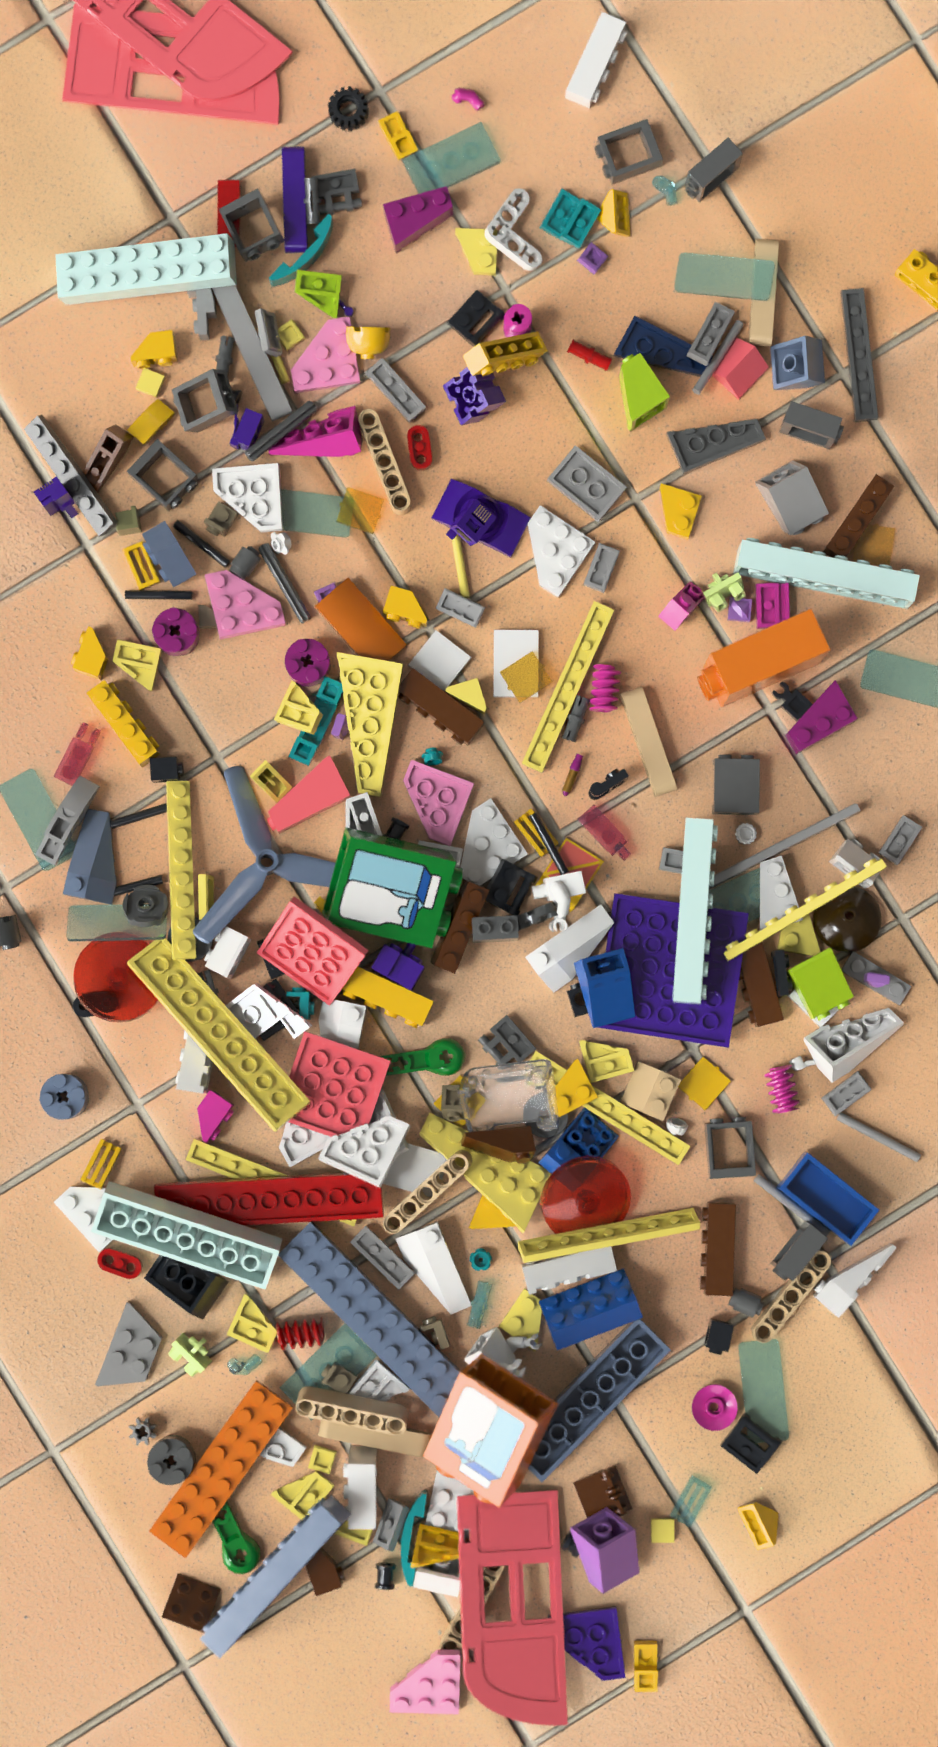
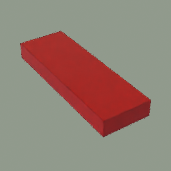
(227, 192)

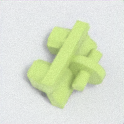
(722, 588)
(192, 1352)

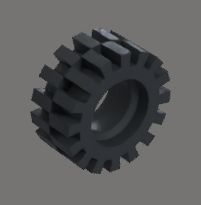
(348, 121)

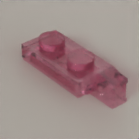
(604, 832)

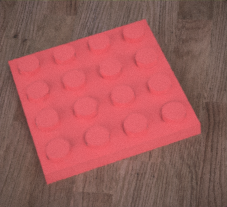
(312, 951)
(338, 1082)

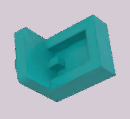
(306, 1007)

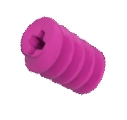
(517, 320)
(605, 688)
(782, 1089)

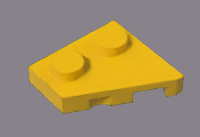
(434, 1546)

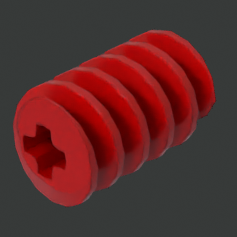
(300, 1334)

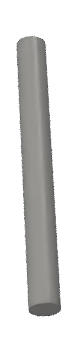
(717, 357)
(881, 1138)
(790, 1204)

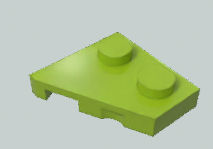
(319, 289)

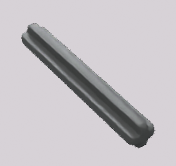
(280, 431)
(284, 583)

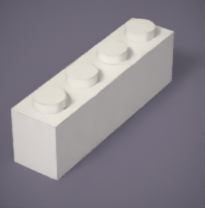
(595, 60)

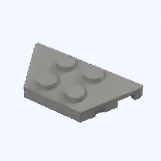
(130, 1350)

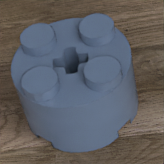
(51, 1099)

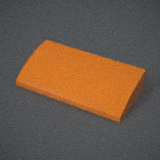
(359, 623)

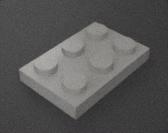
(586, 483)

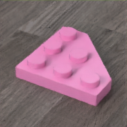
(327, 360)
(241, 606)
(438, 800)
(429, 1686)

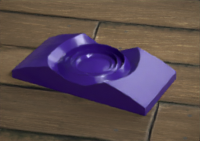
(504, 531)

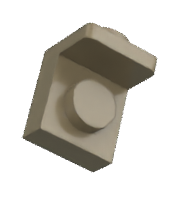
(220, 519)
(450, 1104)
(439, 1335)
(338, 1377)

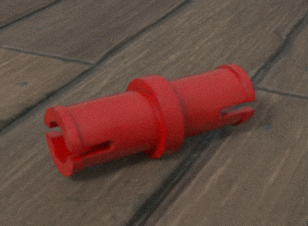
(589, 355)

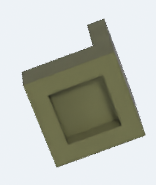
(128, 522)

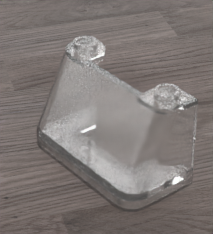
(509, 1095)

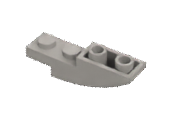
(205, 308)
(66, 819)

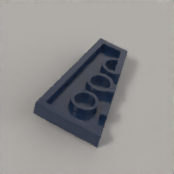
(658, 348)

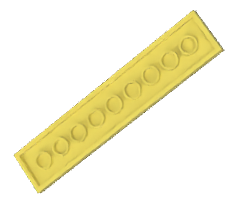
(219, 1034)

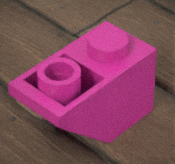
(682, 605)
(212, 1113)

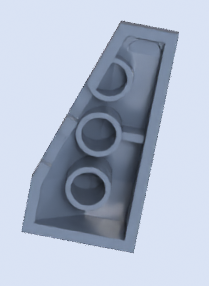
(92, 864)

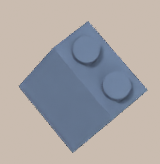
(797, 363)

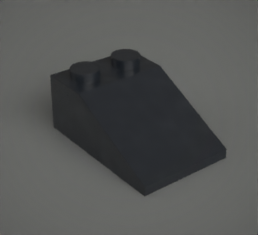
(186, 1285)

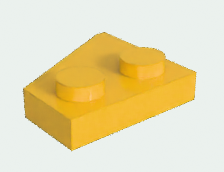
(679, 510)
(573, 1089)
(489, 1216)

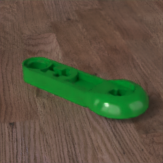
(429, 1059)
(234, 1539)

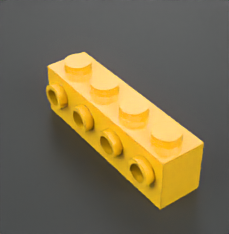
(920, 276)
(505, 354)
(125, 726)
(388, 995)

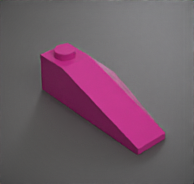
(331, 437)

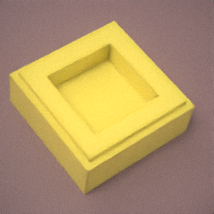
(290, 335)
(150, 382)
(322, 1459)
(662, 1530)

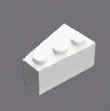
(360, 814)
(194, 1069)
(361, 1487)

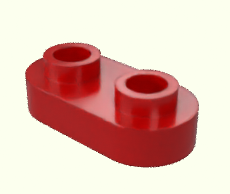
(419, 448)
(120, 1263)

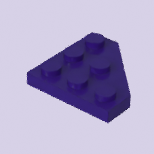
(595, 1641)

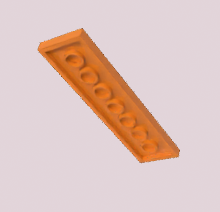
(221, 1469)

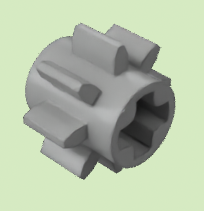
(136, 1433)

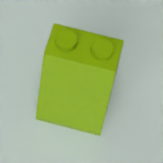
(641, 391)
(820, 984)

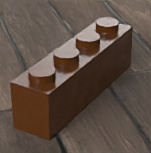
(859, 517)
(440, 707)
(466, 906)
(759, 987)
(719, 1249)

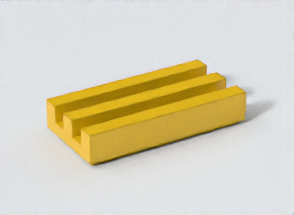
(148, 583)
(524, 818)
(109, 1147)

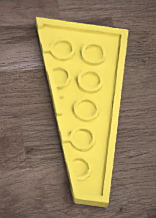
(370, 708)
(507, 1185)

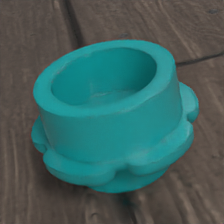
(432, 756)
(480, 1253)

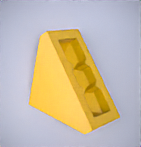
(615, 213)
(760, 1523)

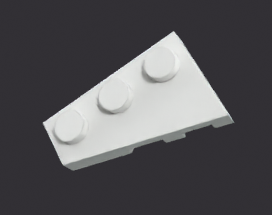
(775, 891)
(283, 1448)

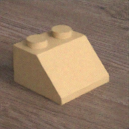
(650, 1091)

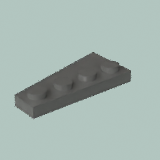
(711, 443)

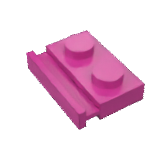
(771, 604)

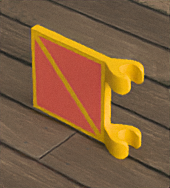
(576, 860)

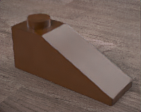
(107, 455)
(505, 1144)
(324, 1573)

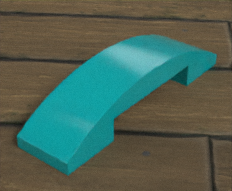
(285, 274)
(327, 702)
(416, 1509)

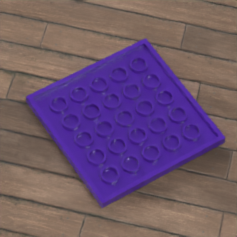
(649, 938)

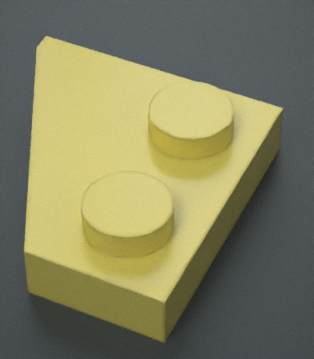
(478, 250)
(138, 661)
(298, 710)
(799, 938)
(605, 1060)
(523, 1317)
(252, 1326)
(303, 1493)

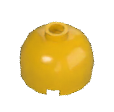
(367, 340)

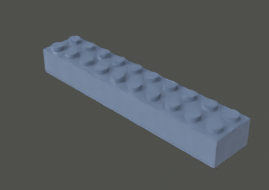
(372, 1316)

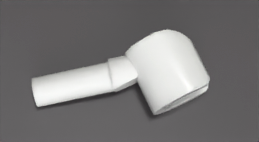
(798, 1064)

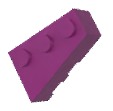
(416, 214)
(825, 717)

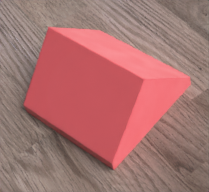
(740, 368)

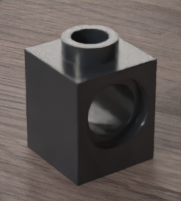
(165, 769)
(576, 1009)
(718, 1336)

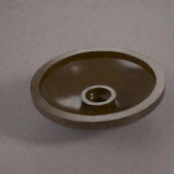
(845, 933)

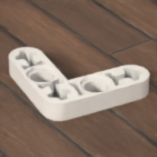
(506, 234)

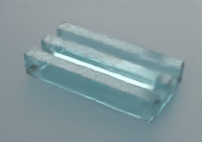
(681, 1518)

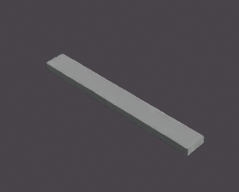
(786, 844)

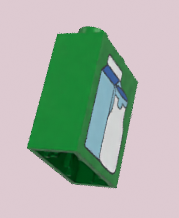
(391, 888)

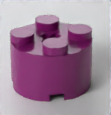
(172, 644)
(301, 651)

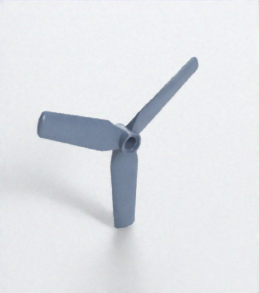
(249, 882)

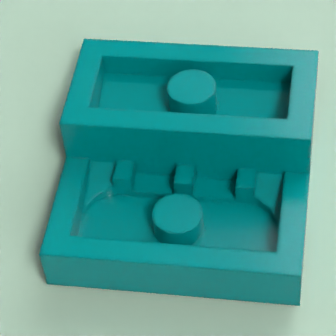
(570, 218)

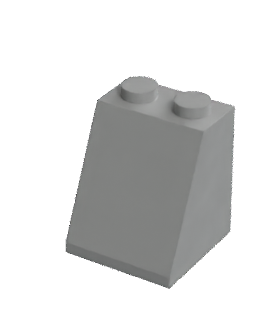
(792, 497)

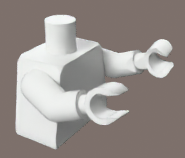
(559, 890)
(500, 1350)

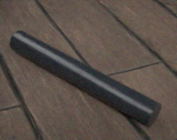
(198, 541)
(160, 595)
(137, 816)
(552, 850)
(126, 888)

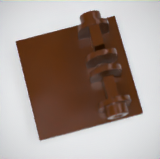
(603, 1491)
(190, 1603)

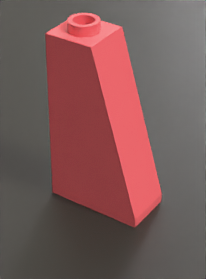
(310, 797)

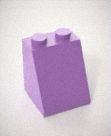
(606, 1549)

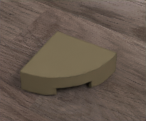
(206, 617)

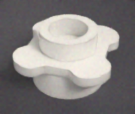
(280, 543)

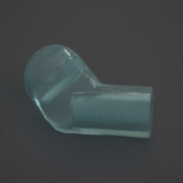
(666, 187)
(243, 1368)

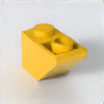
(155, 349)
(404, 606)
(91, 656)

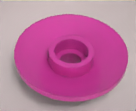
(719, 1418)

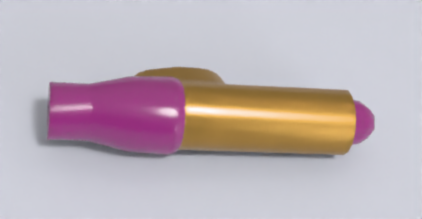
(571, 777)

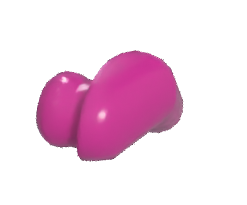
(468, 95)

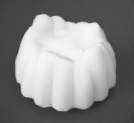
(745, 833)
(676, 1126)

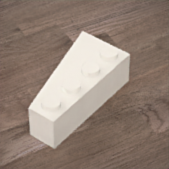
(568, 1269)

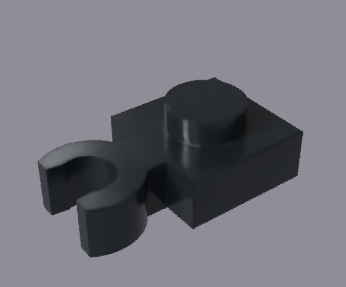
(794, 704)

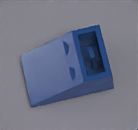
(606, 987)
(581, 1138)

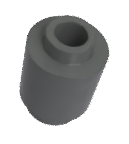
(245, 562)
(746, 1302)

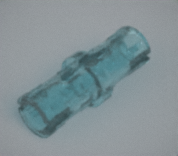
(479, 1304)

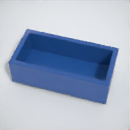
(827, 1198)
(590, 1309)

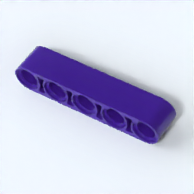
(293, 194)

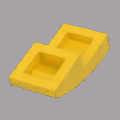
(397, 135)
(150, 421)
(645, 1666)

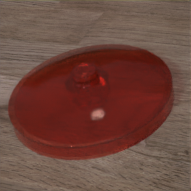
(108, 984)
(585, 1195)

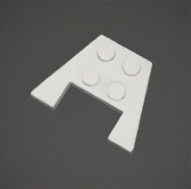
(261, 1010)

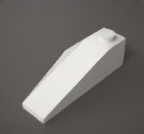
(556, 957)
(342, 1022)
(845, 1045)
(432, 1262)
(841, 1289)

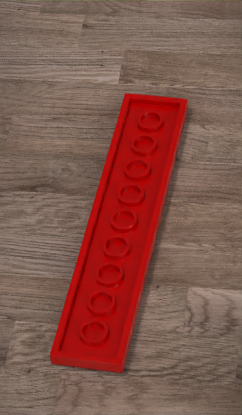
(279, 1198)

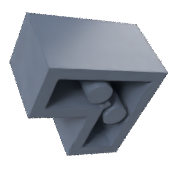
(166, 551)

